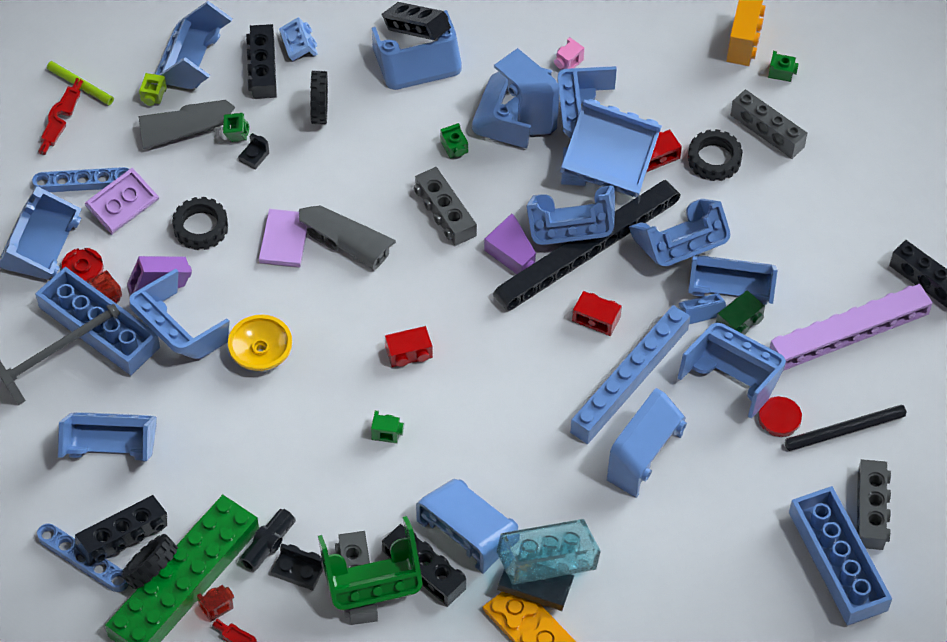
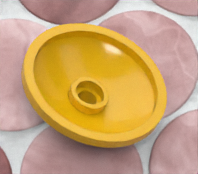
(260, 333)

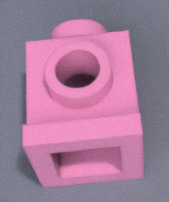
(569, 55)

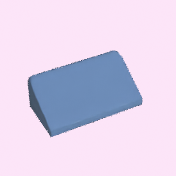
(703, 307)

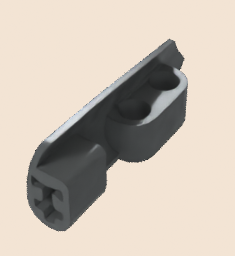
(190, 119)
(343, 233)

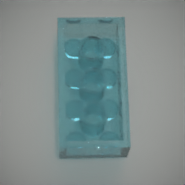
(548, 551)

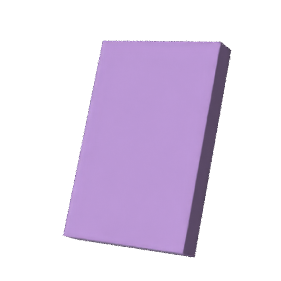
(121, 201)
(283, 239)

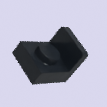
(255, 151)

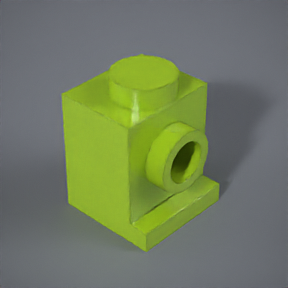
(152, 93)

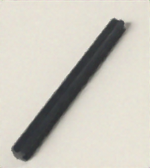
(845, 427)

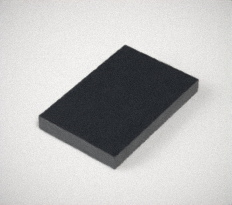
(547, 592)

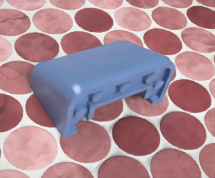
(571, 223)
(703, 231)
(39, 235)
(466, 520)

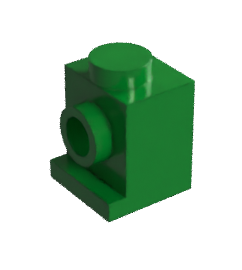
(782, 67)
(239, 127)
(454, 141)
(386, 428)

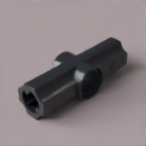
(267, 539)

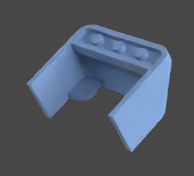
(188, 45)
(418, 63)
(581, 85)
(534, 90)
(495, 119)
(732, 277)
(150, 308)
(738, 357)
(107, 433)
(642, 440)

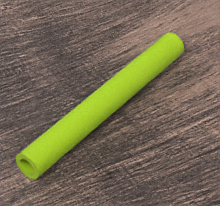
(86, 86)

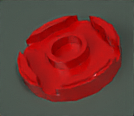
(84, 263)
(780, 416)

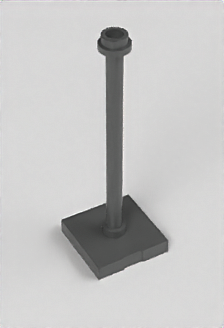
(10, 375)

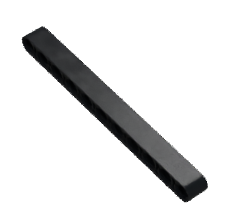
(575, 253)

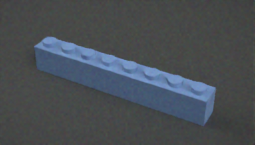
(629, 374)

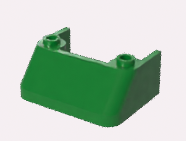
(375, 580)

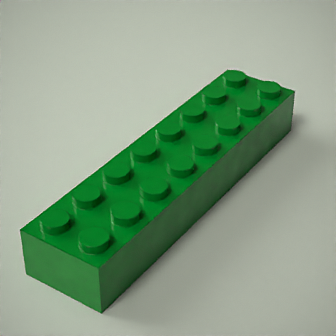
(193, 569)

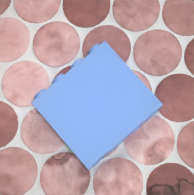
(611, 147)

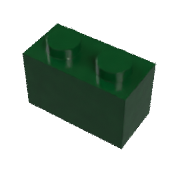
(742, 313)

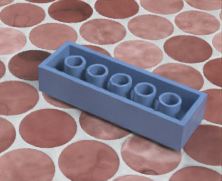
(76, 302)
(840, 555)

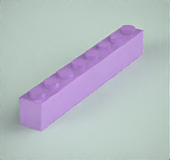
(852, 326)

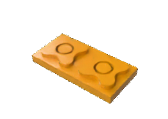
(524, 620)

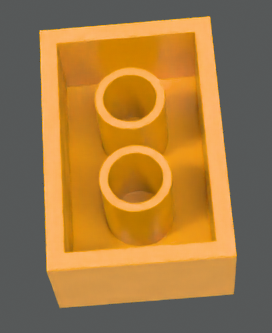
(744, 32)

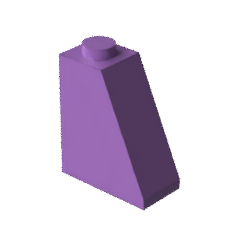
(510, 245)
(153, 267)

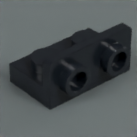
(298, 566)

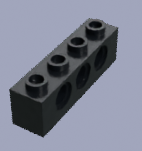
(416, 20)
(262, 61)
(921, 270)
(90, 540)
(444, 589)

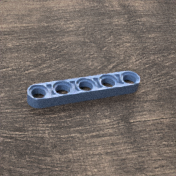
(73, 176)
(71, 555)

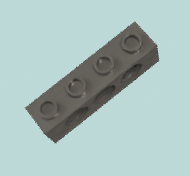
(768, 124)
(445, 206)
(873, 473)
(356, 545)

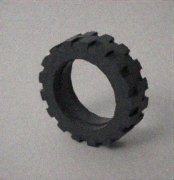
(319, 97)
(720, 139)
(206, 239)
(149, 561)

